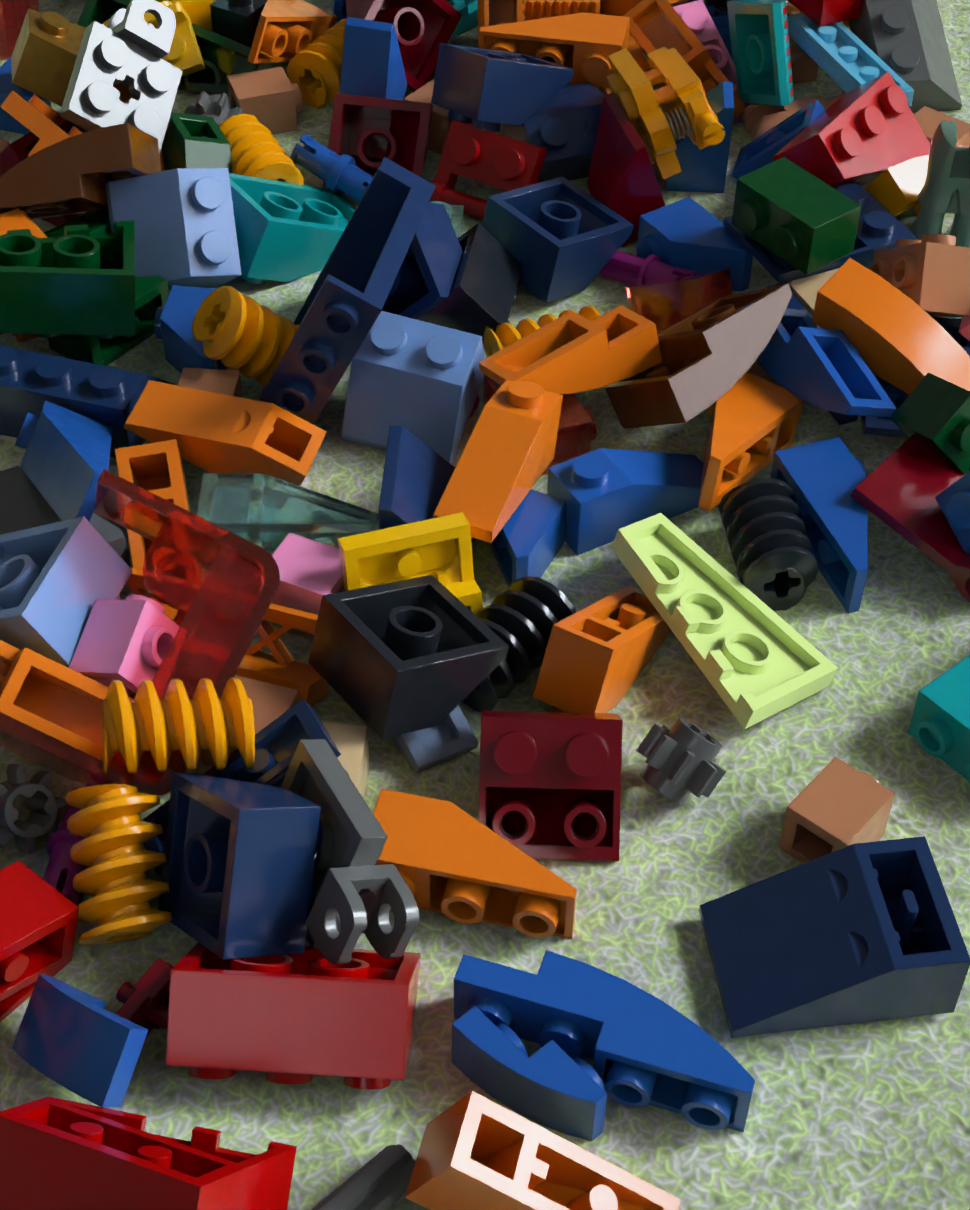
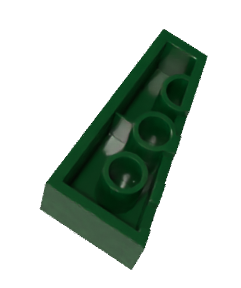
(69, 282)

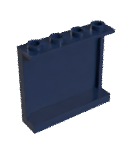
(349, 291)

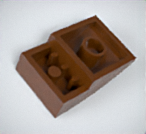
(74, 172)
(700, 358)

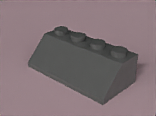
(914, 45)

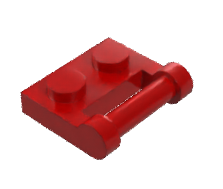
(486, 159)

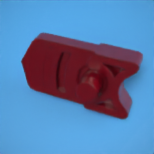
(148, 999)

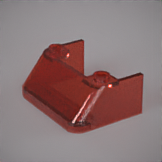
(220, 597)

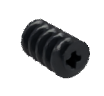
(769, 541)
(524, 622)

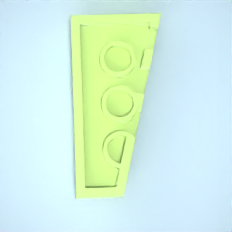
(729, 633)

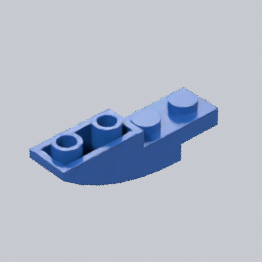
(636, 1040)

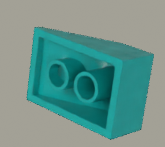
(285, 227)

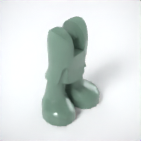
(944, 188)

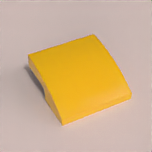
(411, 551)

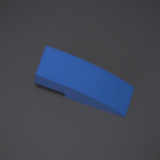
(822, 368)

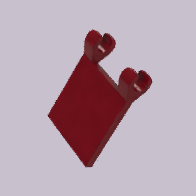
(904, 498)

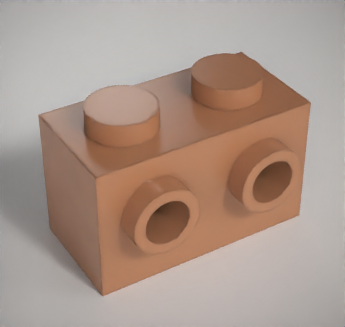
(929, 273)

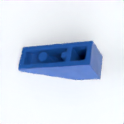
(620, 488)
(835, 523)

